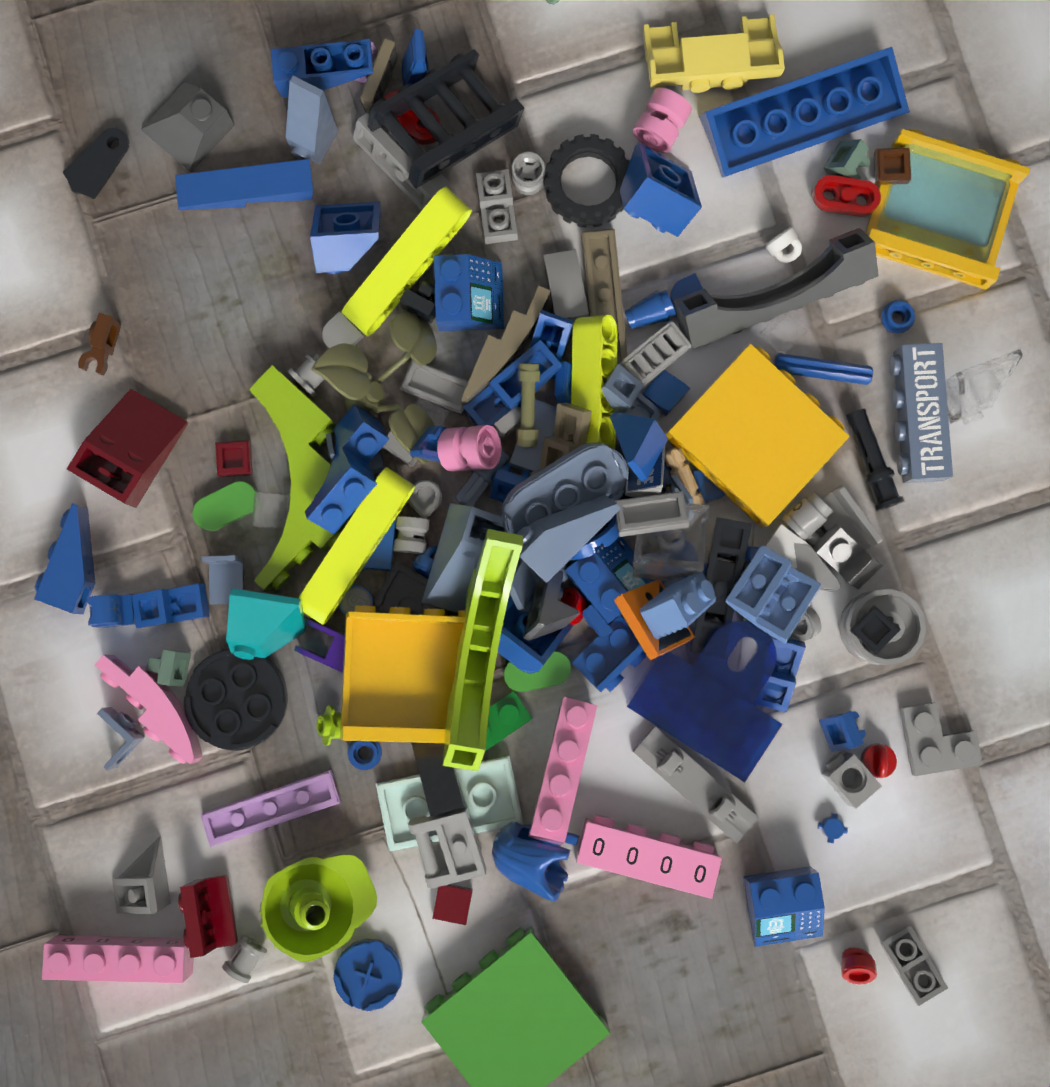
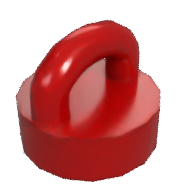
(576, 600)
(879, 760)
(858, 966)

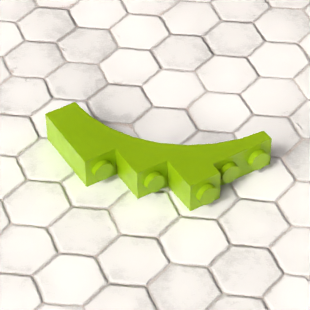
(301, 430)
(478, 650)

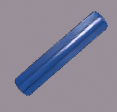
(824, 369)

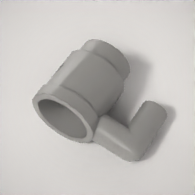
(808, 517)

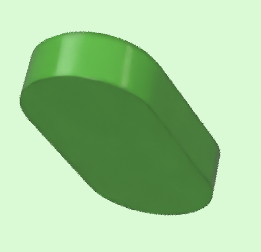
(224, 506)
(553, 673)

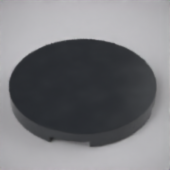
(235, 700)

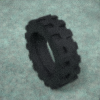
(581, 148)

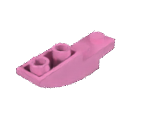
(164, 713)

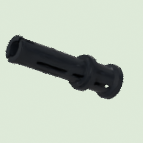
(878, 474)

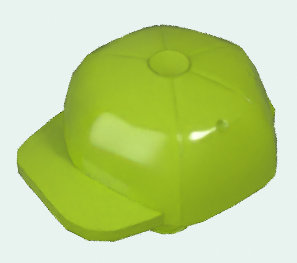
(316, 905)

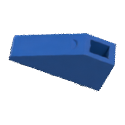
(322, 64)
(70, 566)

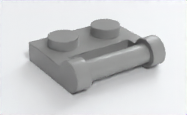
(457, 843)

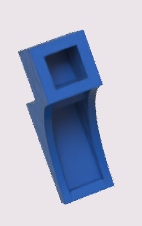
(349, 478)

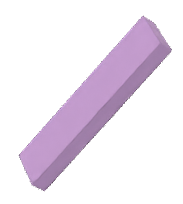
(270, 808)

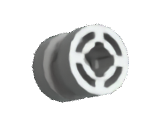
(528, 166)
(411, 535)

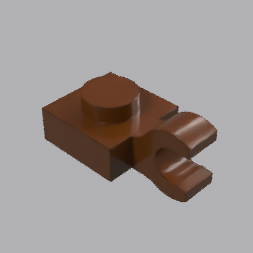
(103, 338)

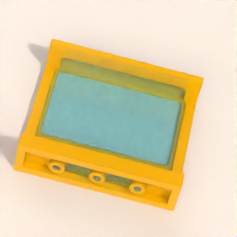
(949, 212)

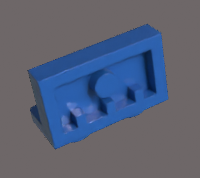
(608, 657)

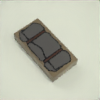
(382, 71)

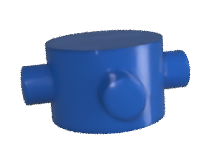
(832, 827)

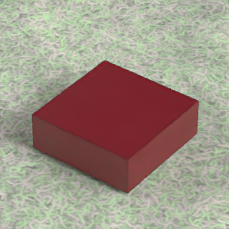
(234, 458)
(452, 904)

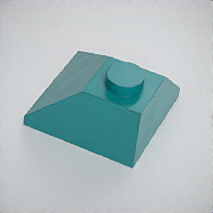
(262, 623)

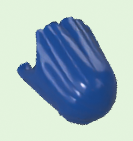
(531, 861)

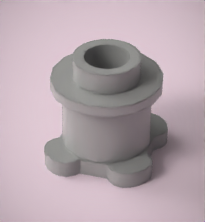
(306, 377)

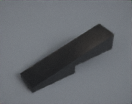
(438, 781)

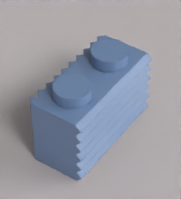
(678, 605)

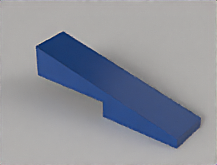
(245, 185)

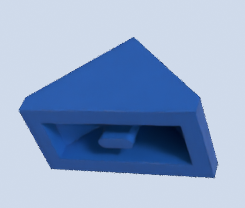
(554, 333)
(640, 441)

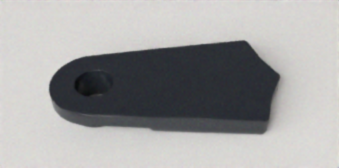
(96, 163)

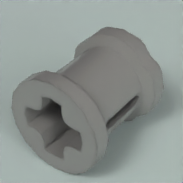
(244, 959)

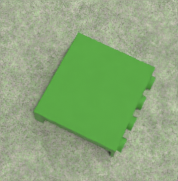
(514, 1018)

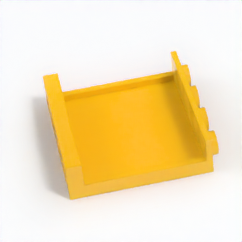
(757, 435)
(398, 674)

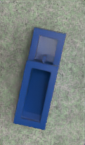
(505, 389)

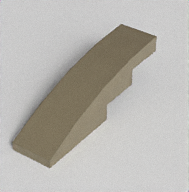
(499, 353)
(569, 433)

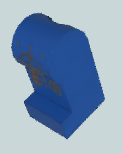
(110, 610)

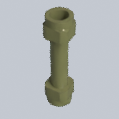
(527, 434)

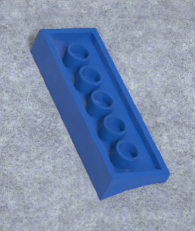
(805, 112)

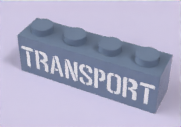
(921, 413)

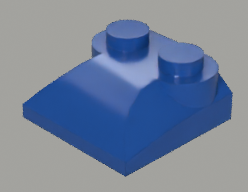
(526, 654)

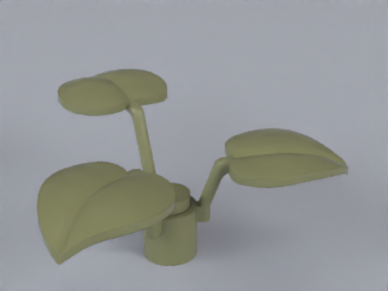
(347, 373)

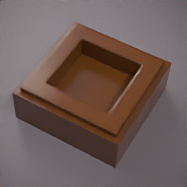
(892, 166)

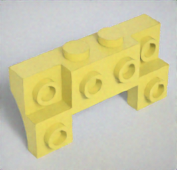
(715, 59)

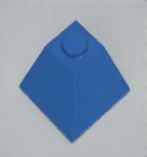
(343, 234)

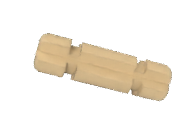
(675, 459)

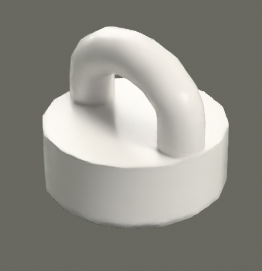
(782, 240)

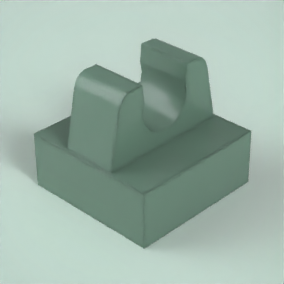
(846, 158)
(171, 668)

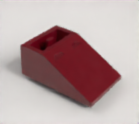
(128, 448)

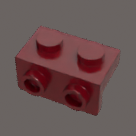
(207, 915)

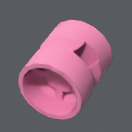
(664, 116)
(469, 448)

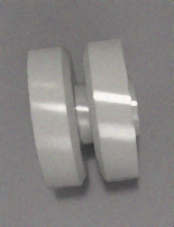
(900, 610)

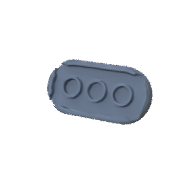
(569, 481)

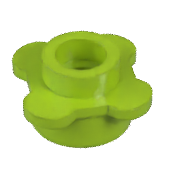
(329, 725)

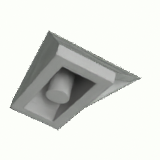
(143, 884)

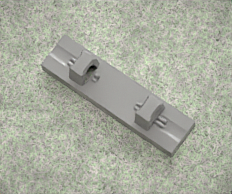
(389, 156)
(695, 784)

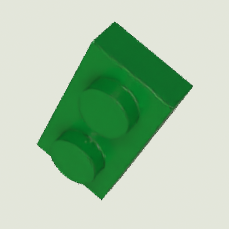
(505, 718)

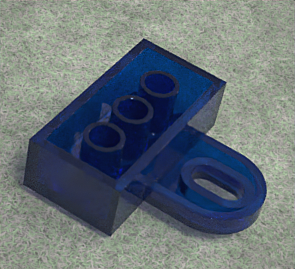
(710, 703)

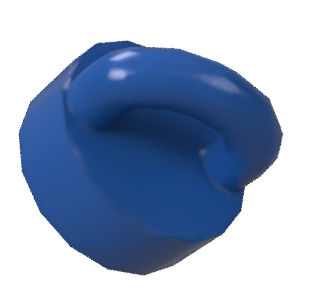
(424, 562)

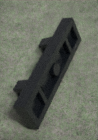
(730, 543)

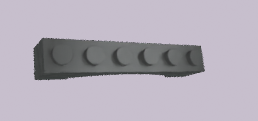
(844, 264)

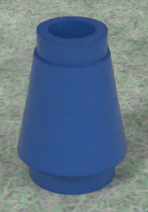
(650, 310)

